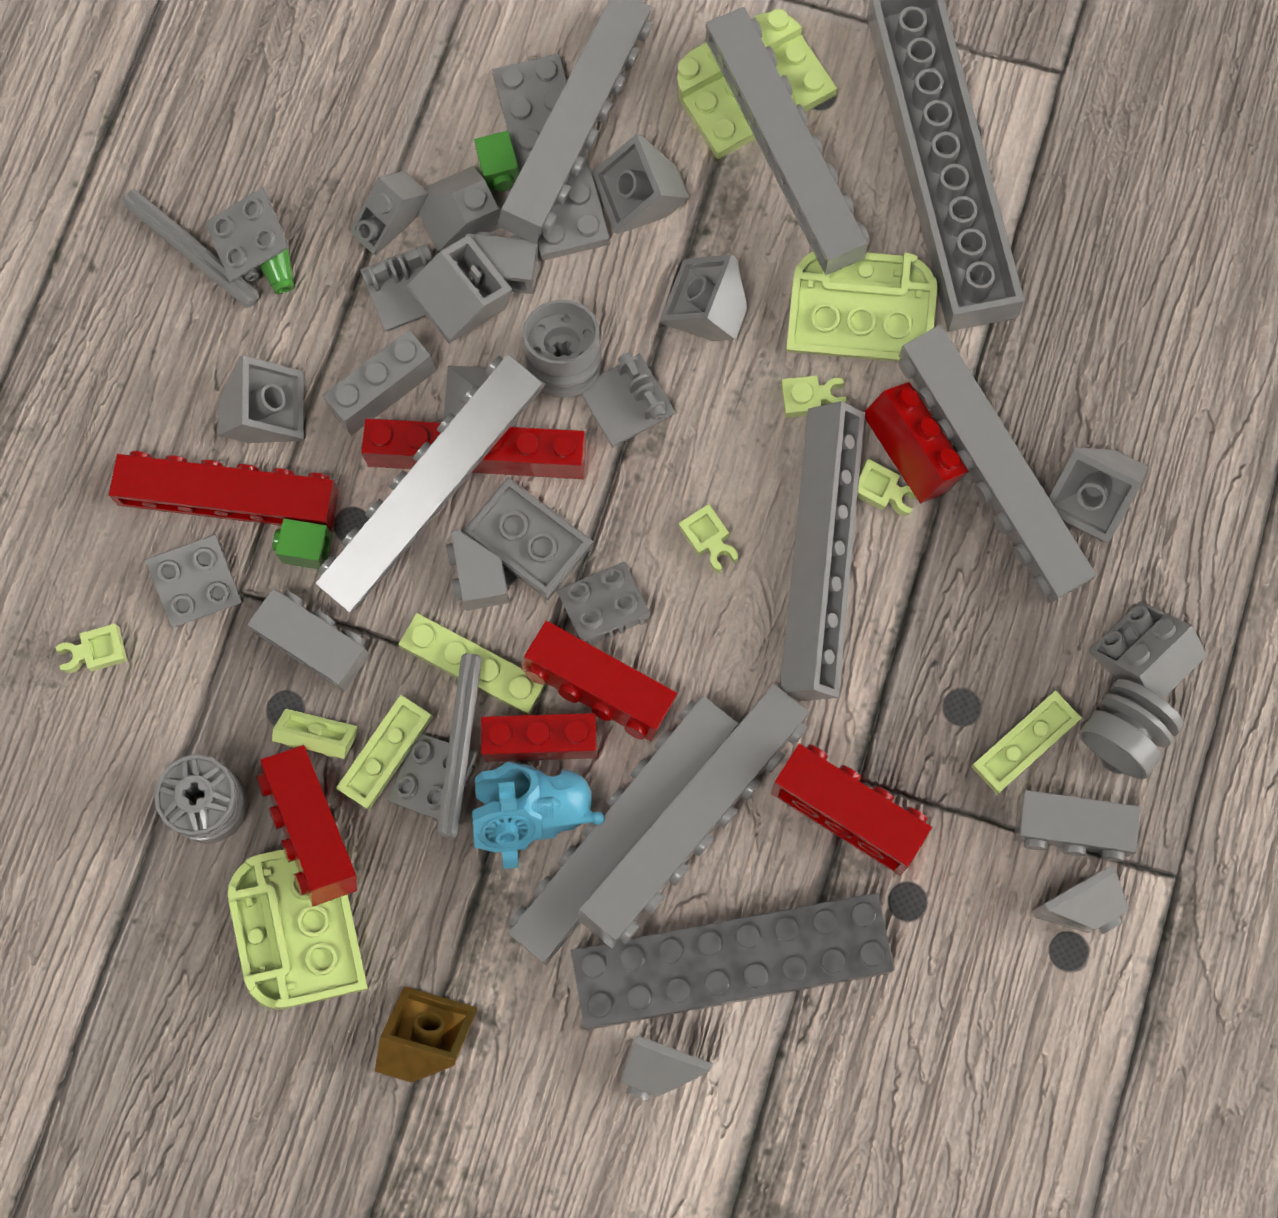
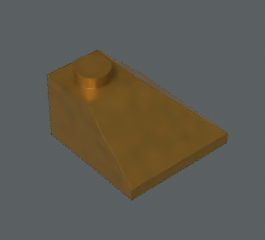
(422, 1035)

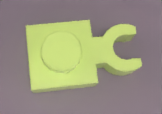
(805, 393)
(879, 487)
(707, 533)
(97, 649)

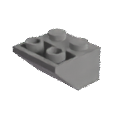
(459, 289)
(1150, 649)

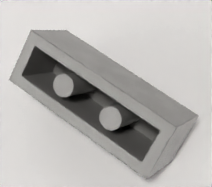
(379, 382)
(309, 638)
(1077, 825)

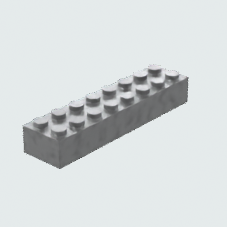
(732, 961)

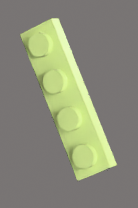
(497, 676)

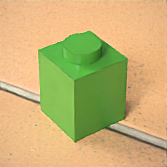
(497, 161)
(302, 543)

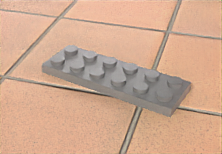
(527, 98)

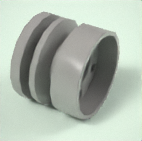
(563, 347)
(1131, 728)
(211, 817)

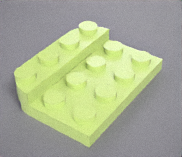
(711, 102)
(861, 308)
(287, 946)

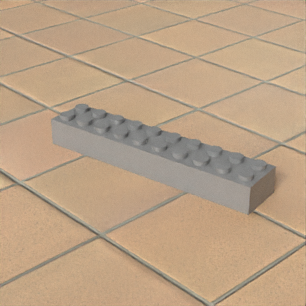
(945, 162)

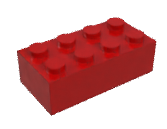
(851, 809)

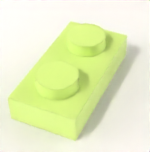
(315, 733)

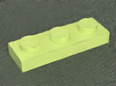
(1026, 742)
(384, 752)

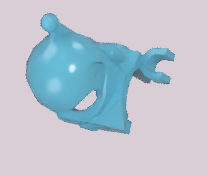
(527, 807)

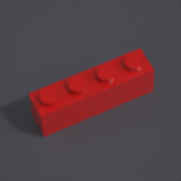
(598, 681)
(307, 825)

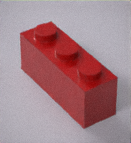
(914, 442)
(539, 737)

